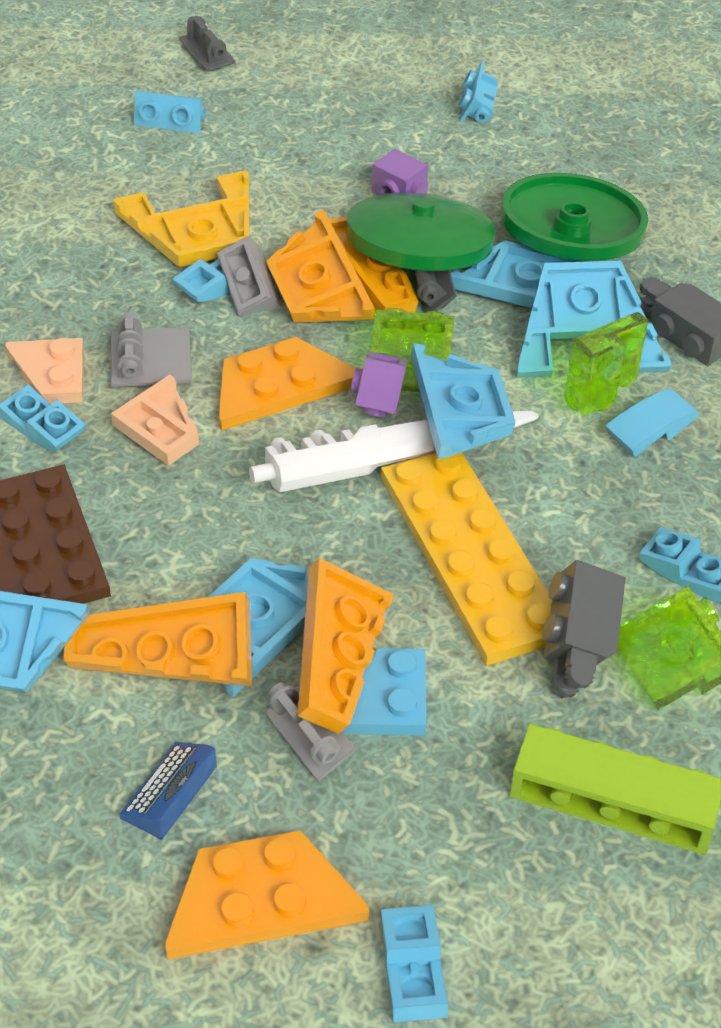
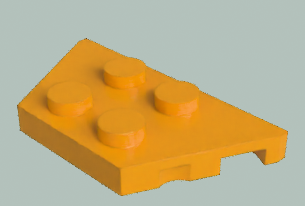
(319, 277)
(277, 380)
(260, 894)

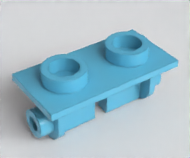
(478, 95)
(168, 111)

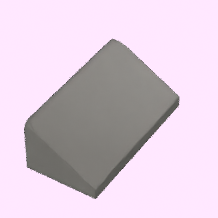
(248, 277)

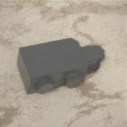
(684, 317)
(581, 624)

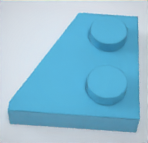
(392, 694)

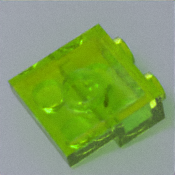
(397, 331)
(603, 363)
(673, 647)

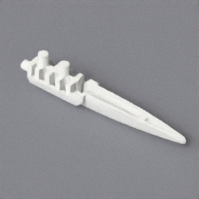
(356, 455)

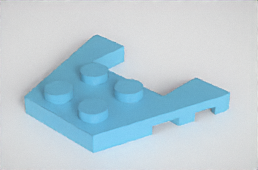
(577, 300)

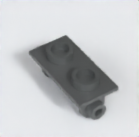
(205, 46)
(434, 289)

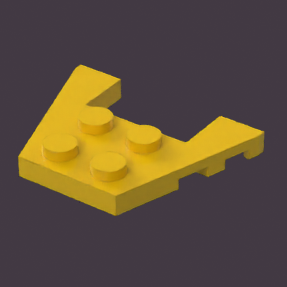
(195, 230)

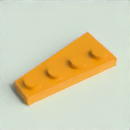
(384, 283)
(174, 640)
(338, 640)

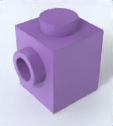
(399, 173)
(379, 383)

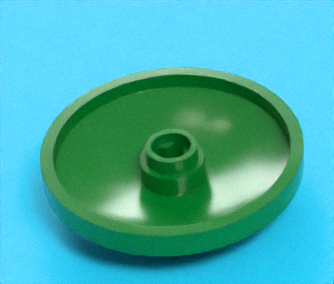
(574, 216)
(420, 231)

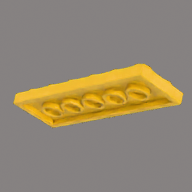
(471, 554)

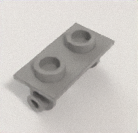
(315, 745)

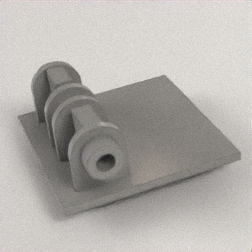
(148, 354)

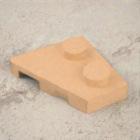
(51, 367)
(158, 422)

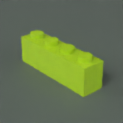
(617, 788)

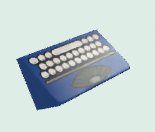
(170, 788)

